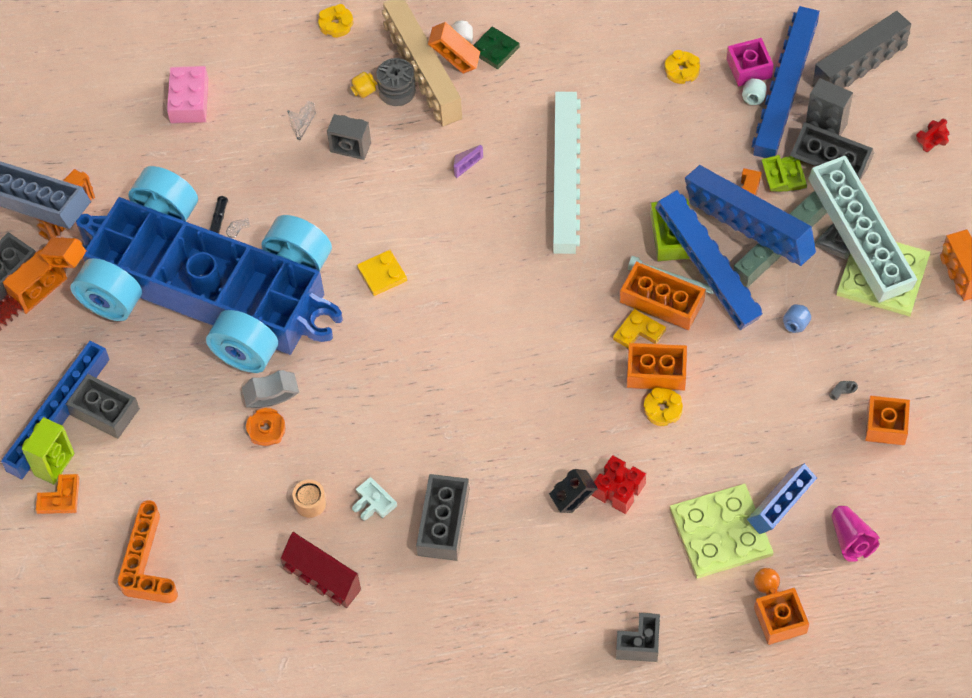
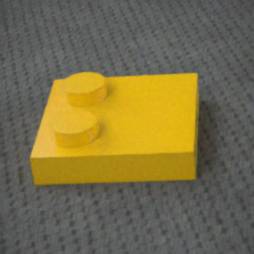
(382, 272)

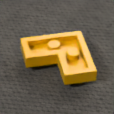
(636, 325)

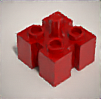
(619, 484)

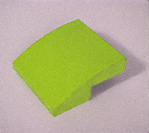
(784, 174)

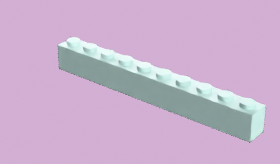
(566, 173)

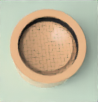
(309, 498)

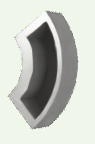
(270, 389)

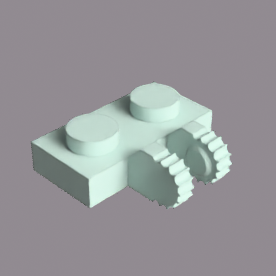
(376, 497)

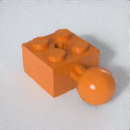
(784, 603)

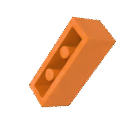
(454, 47)

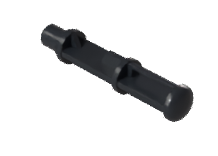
(218, 215)

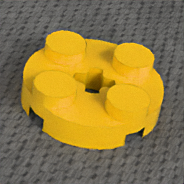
(338, 13)
(682, 58)
(666, 416)

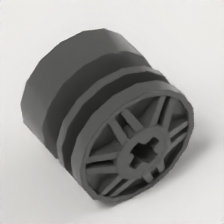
(396, 82)

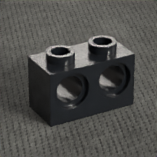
(573, 490)

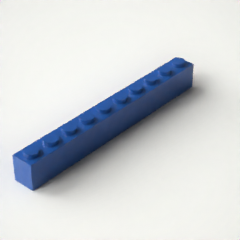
(786, 82)

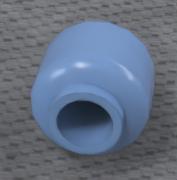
(797, 318)

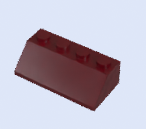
(320, 570)

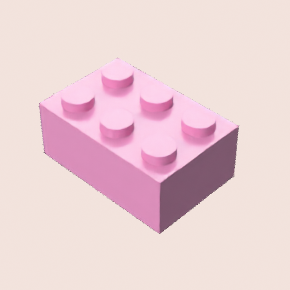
(187, 94)

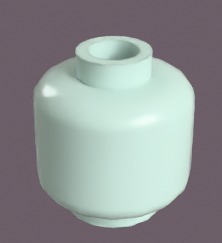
(754, 91)

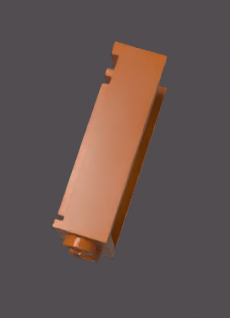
(77, 178)

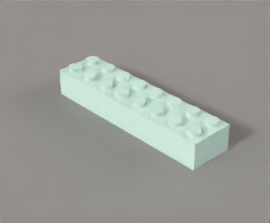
(862, 229)

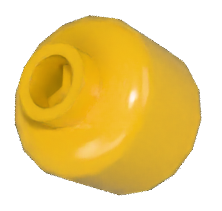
(363, 84)

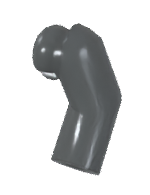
(843, 387)

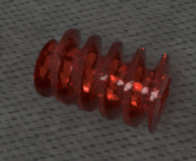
(8, 308)

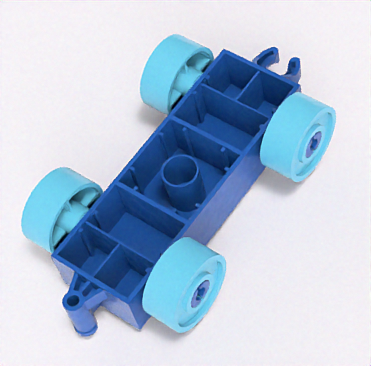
(246, 293)

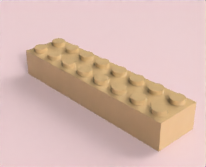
(427, 68)

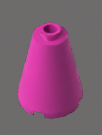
(853, 534)

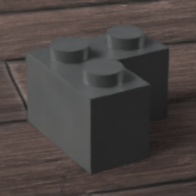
(641, 644)

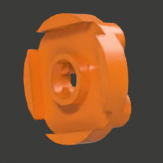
(266, 437)

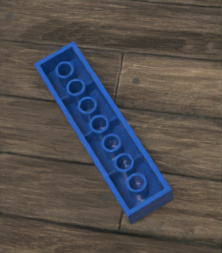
(750, 215)

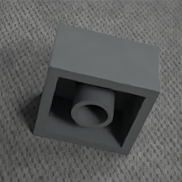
(349, 136)

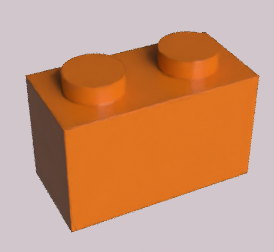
(63, 252)

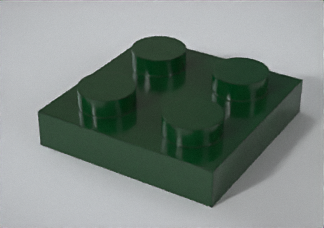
(496, 47)

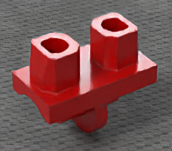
(936, 134)

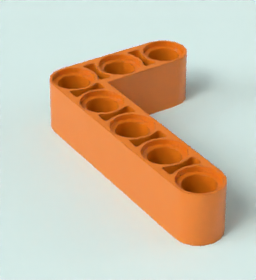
(140, 557)

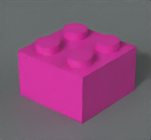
(749, 61)

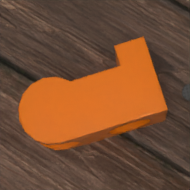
(751, 180)

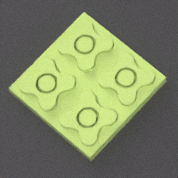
(855, 287)
(718, 531)

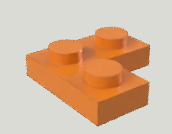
(63, 500)

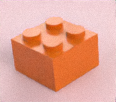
(887, 420)

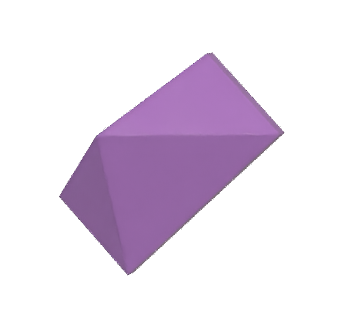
(467, 159)

